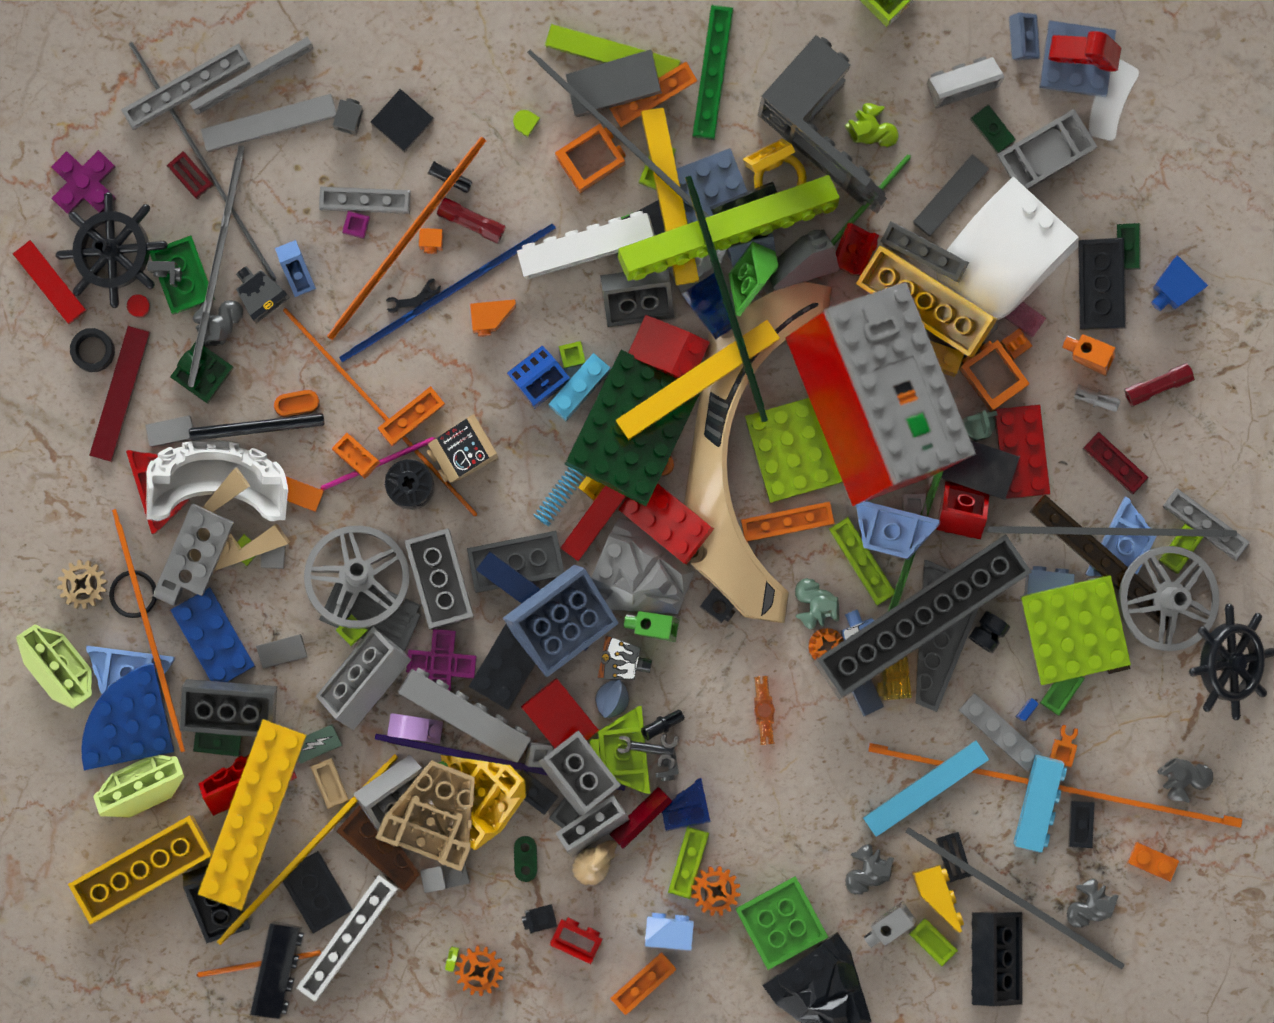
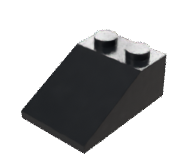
(211, 915)

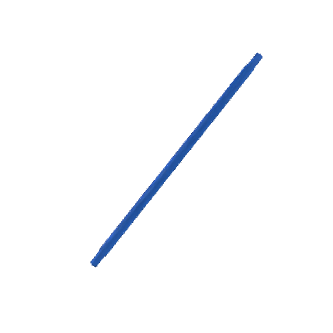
(446, 293)

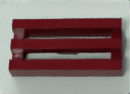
(202, 189)

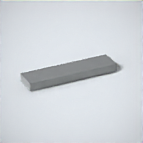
(364, 200)
(1199, 518)

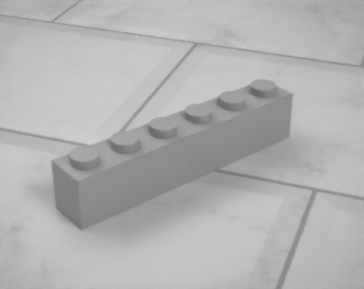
(464, 715)

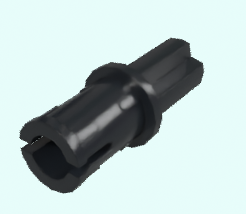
(443, 173)
(662, 724)

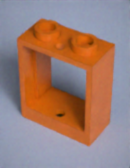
(581, 184)
(994, 403)

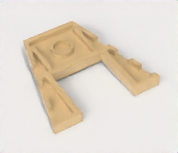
(232, 552)

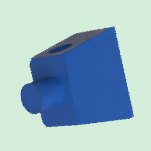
(1177, 285)

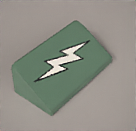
(319, 743)

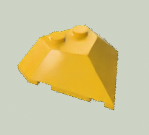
(495, 799)

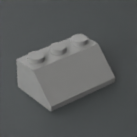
(964, 81)
(579, 773)
(385, 790)

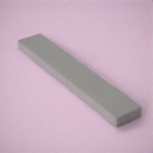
(252, 75)
(185, 87)
(268, 122)

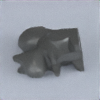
(220, 325)
(1183, 773)
(874, 871)
(1097, 906)

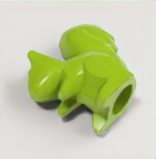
(868, 130)

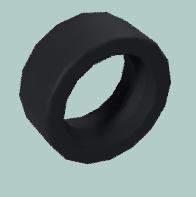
(80, 337)

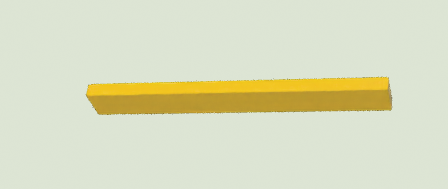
(670, 202)
(695, 381)

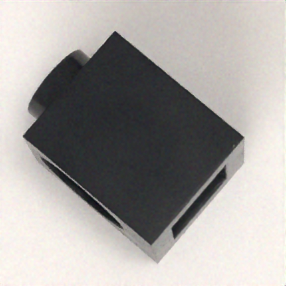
(708, 603)

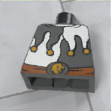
(621, 660)

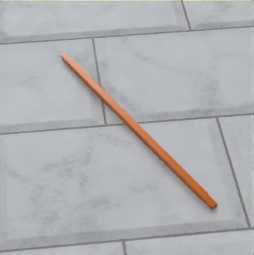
(406, 238)
(160, 671)

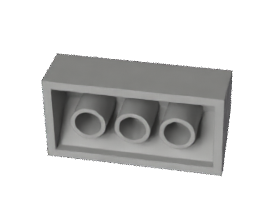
(363, 678)

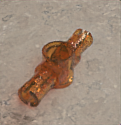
(764, 723)

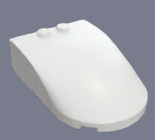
(1009, 250)

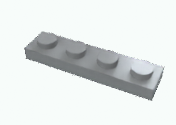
(999, 731)

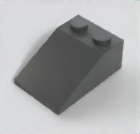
(805, 260)

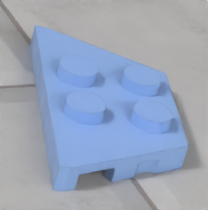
(893, 530)
(1126, 547)
(114, 663)

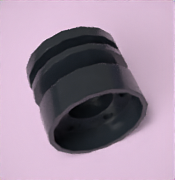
(422, 487)

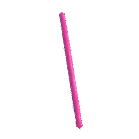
(382, 461)

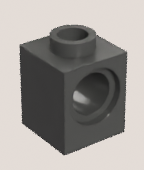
(348, 116)

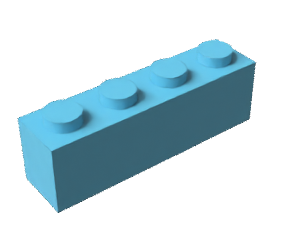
(1039, 803)

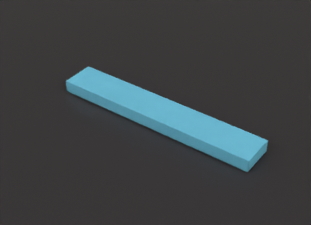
(926, 788)

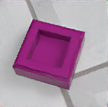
(356, 225)

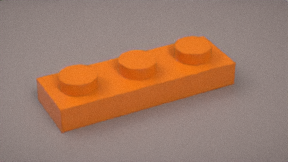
(411, 416)
(643, 983)

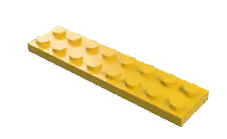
(252, 814)

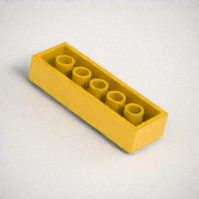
(939, 307)
(141, 869)

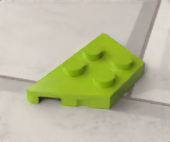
(629, 767)

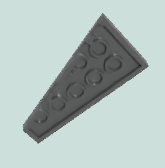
(939, 655)

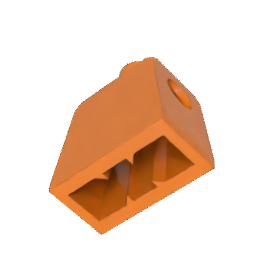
(1099, 357)

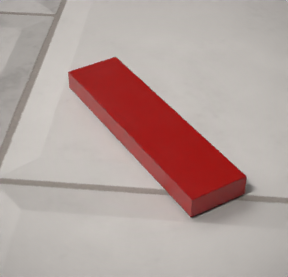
(49, 282)
(592, 522)

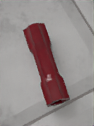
(458, 214)
(1173, 378)

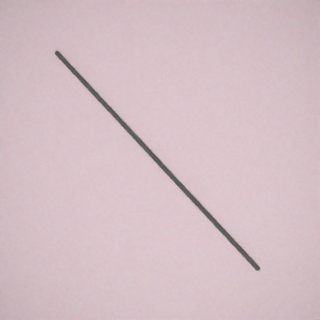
(209, 172)

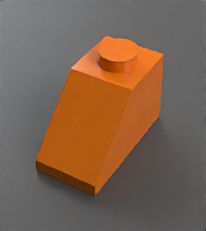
(489, 316)

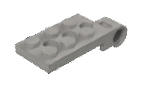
(170, 583)

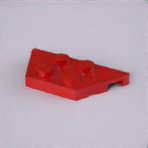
(139, 463)

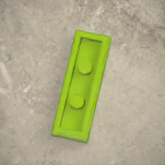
(688, 862)

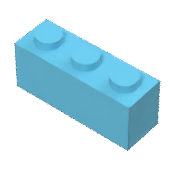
(579, 387)

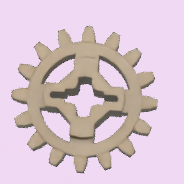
(75, 592)

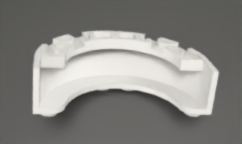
(203, 466)

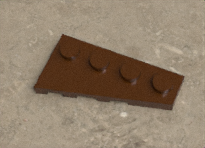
(384, 856)

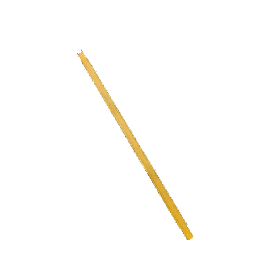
(300, 857)

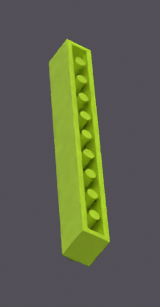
(729, 228)

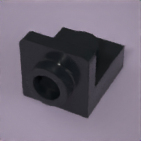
(539, 919)

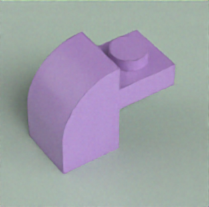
(415, 728)

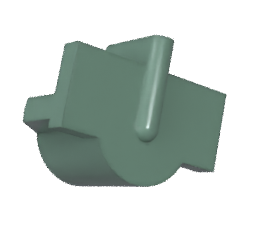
(980, 425)

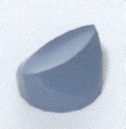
(612, 698)

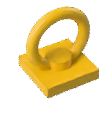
(771, 158)

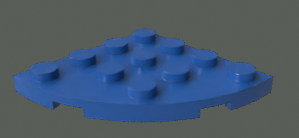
(127, 721)

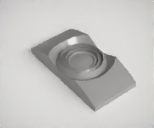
(1048, 150)

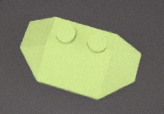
(56, 665)
(139, 786)

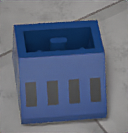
(538, 376)

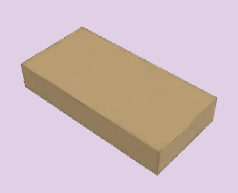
(329, 783)

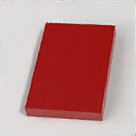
(558, 714)

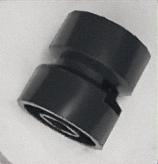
(989, 632)

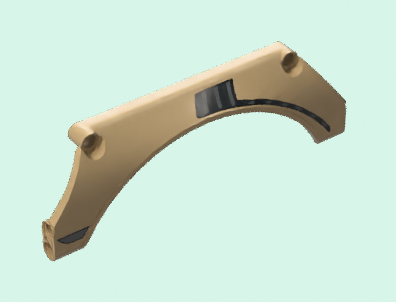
(725, 554)

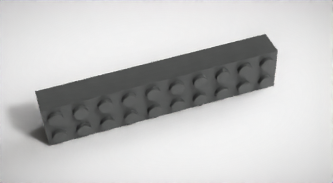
(922, 617)

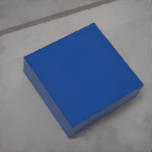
(1027, 710)

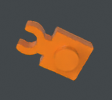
(1063, 749)

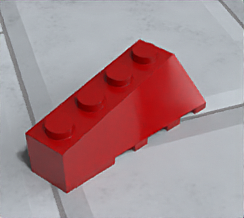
(221, 786)

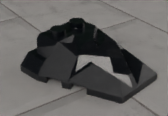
(821, 986)

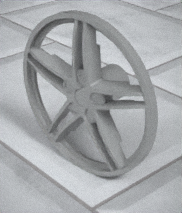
(356, 577)
(1169, 599)

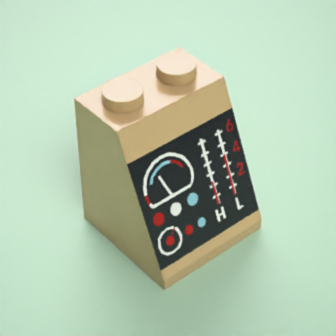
(462, 450)

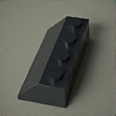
(996, 958)
(276, 970)

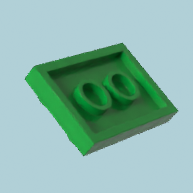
(194, 282)

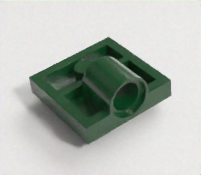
(210, 374)

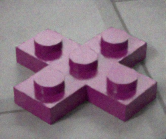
(82, 181)
(441, 661)

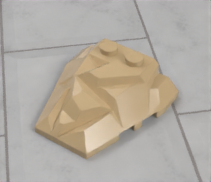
(433, 816)

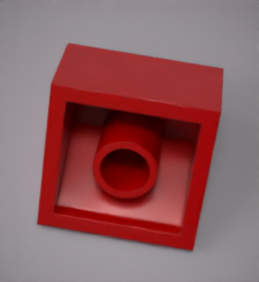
(963, 511)

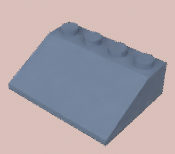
(561, 619)

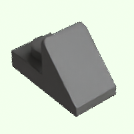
(443, 878)

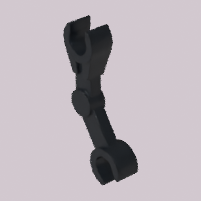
(415, 301)

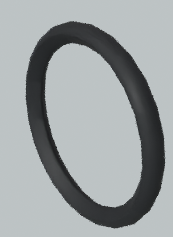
(112, 588)

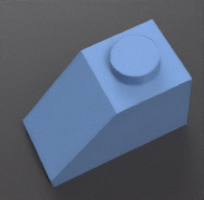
(295, 268)

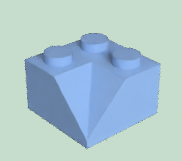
(669, 932)

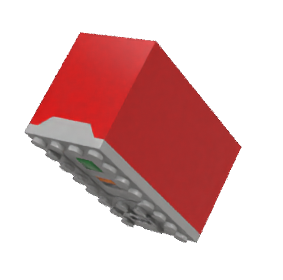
(879, 393)

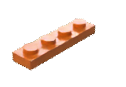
(670, 83)
(787, 521)

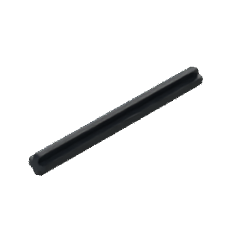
(258, 426)

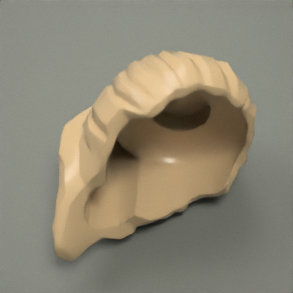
(594, 863)

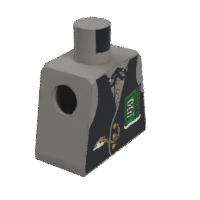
(898, 919)

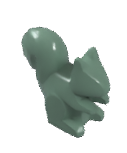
(821, 602)

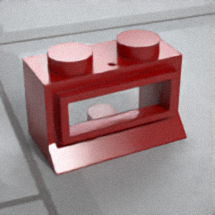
(576, 940)

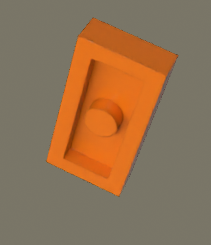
(1153, 861)

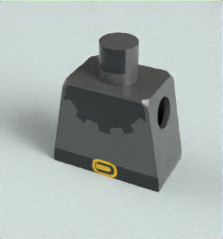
(259, 293)

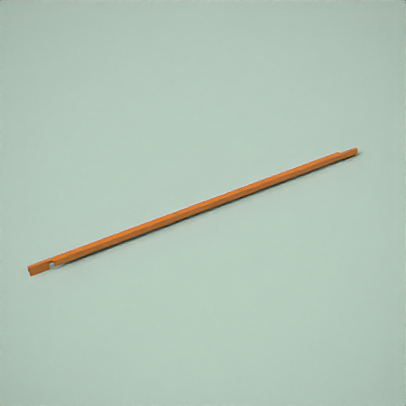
(1227, 820)

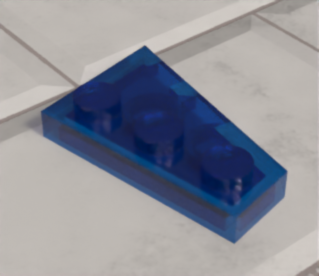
(708, 306)

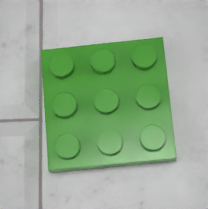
(781, 922)

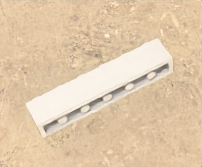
(583, 246)
(347, 937)

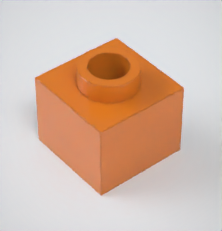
(431, 240)

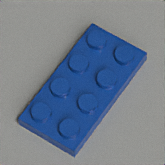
(212, 637)

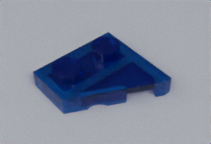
(687, 808)

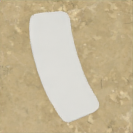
(1107, 110)

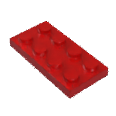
(1022, 435)
(669, 523)

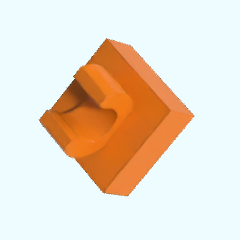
(1016, 344)

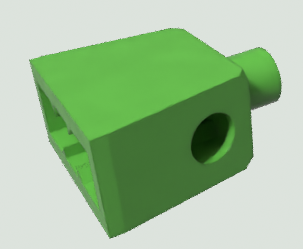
(662, 626)

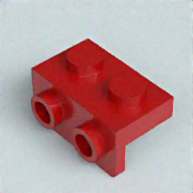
(855, 249)

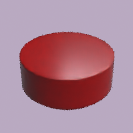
(138, 305)

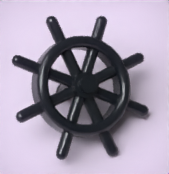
(111, 250)
(1232, 662)

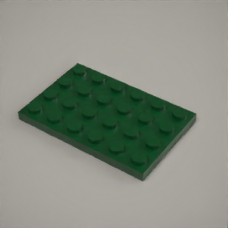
(602, 447)

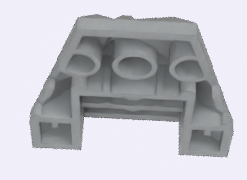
(640, 572)

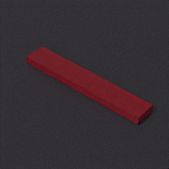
(119, 394)

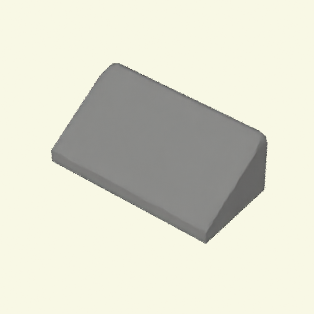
(281, 651)

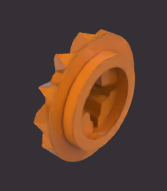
(816, 641)

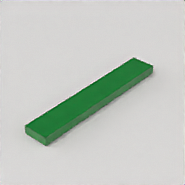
(712, 72)

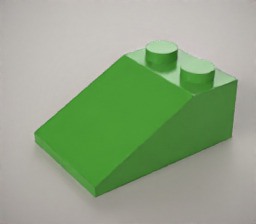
(751, 274)

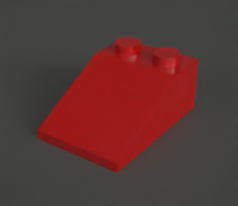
(667, 347)

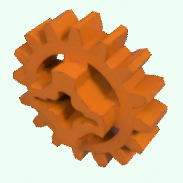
(721, 881)
(484, 980)

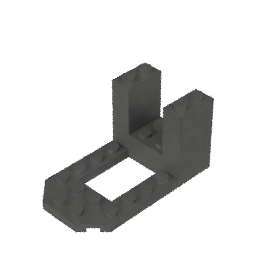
(798, 98)

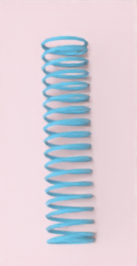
(544, 520)

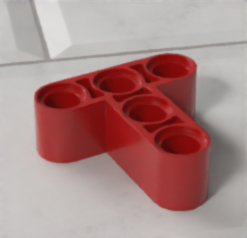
(1094, 49)

